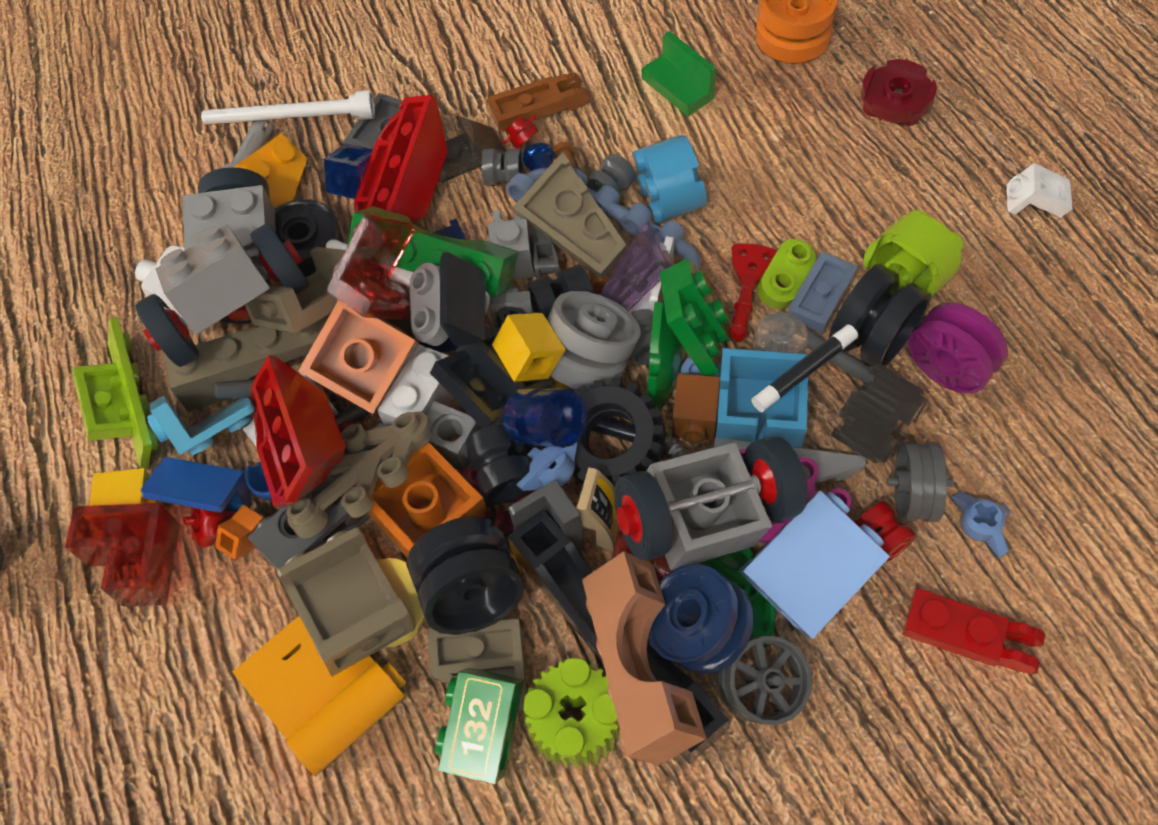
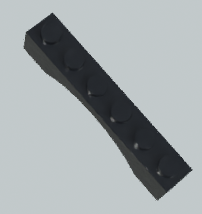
(559, 571)

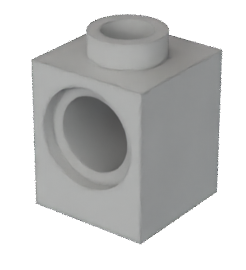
(448, 422)

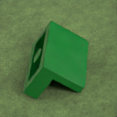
(681, 75)

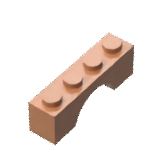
(652, 715)

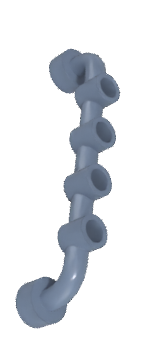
(607, 199)

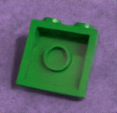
(695, 314)

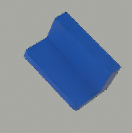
(197, 485)

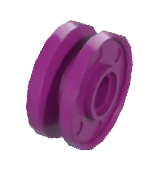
(958, 347)

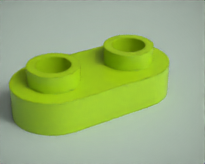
(788, 271)

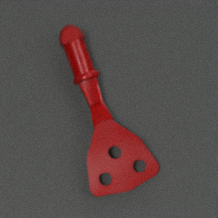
(749, 279)

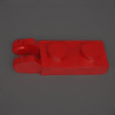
(970, 631)

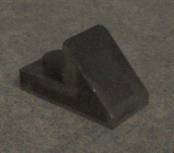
(467, 148)

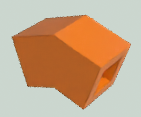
(234, 532)

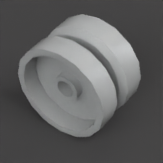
(596, 338)

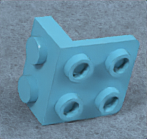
(169, 426)

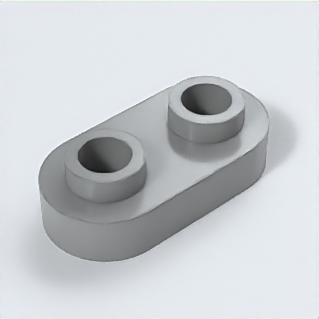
(426, 305)

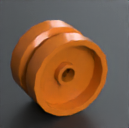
(795, 28)

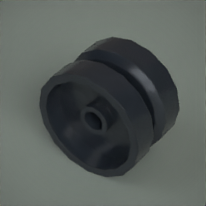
(881, 314)
(464, 575)

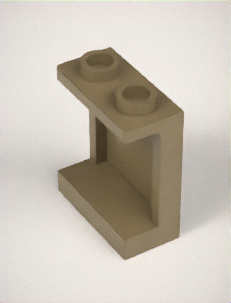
(285, 311)
(345, 600)

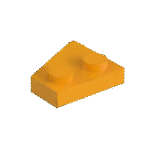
(281, 167)

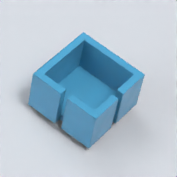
(744, 376)

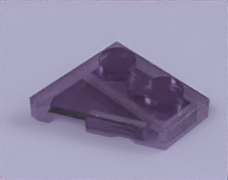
(638, 268)

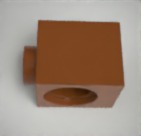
(695, 407)

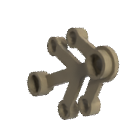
(406, 434)

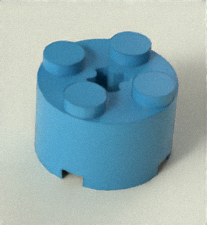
(670, 178)

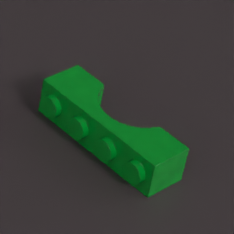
(427, 247)

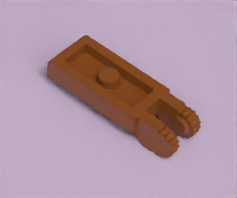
(538, 99)

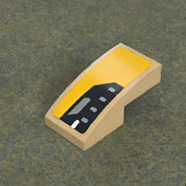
(598, 508)

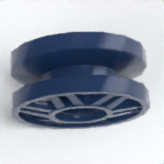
(723, 623)

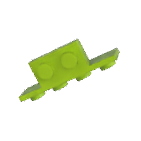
(111, 398)

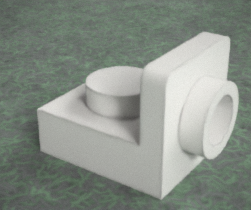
(1040, 188)

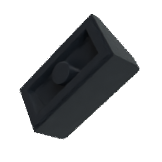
(462, 300)

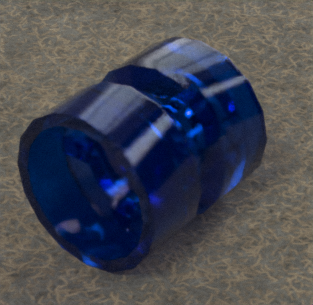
(545, 417)

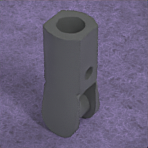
(541, 248)

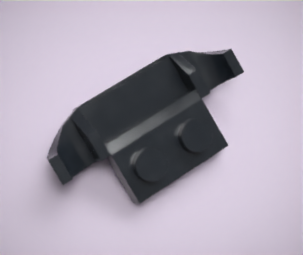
(480, 380)

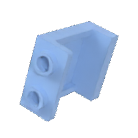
(815, 563)

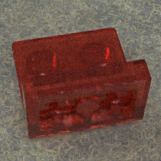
(366, 266)

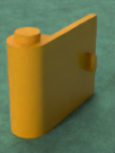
(307, 704)

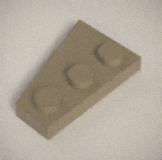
(570, 218)

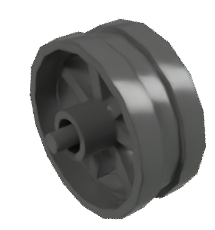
(920, 481)
(768, 680)

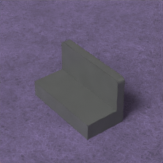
(556, 505)

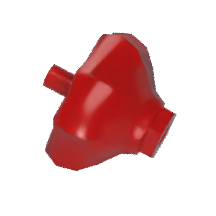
(205, 524)

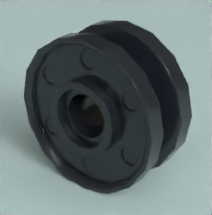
(307, 226)

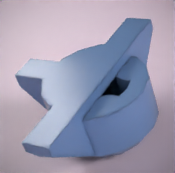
(549, 465)
(983, 521)

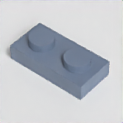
(822, 291)

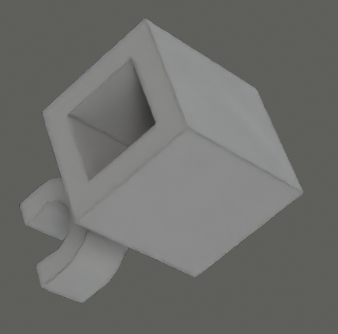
(515, 236)

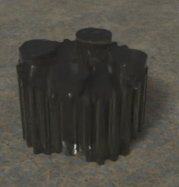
(879, 414)

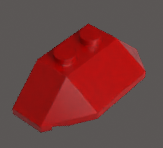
(405, 161)
(293, 432)

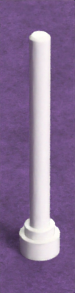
(359, 105)

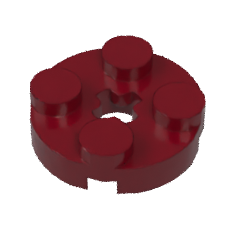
(902, 107)

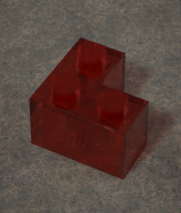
(133, 545)

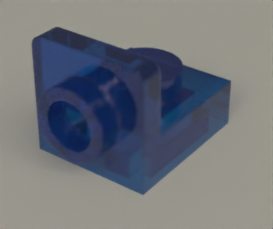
(345, 168)

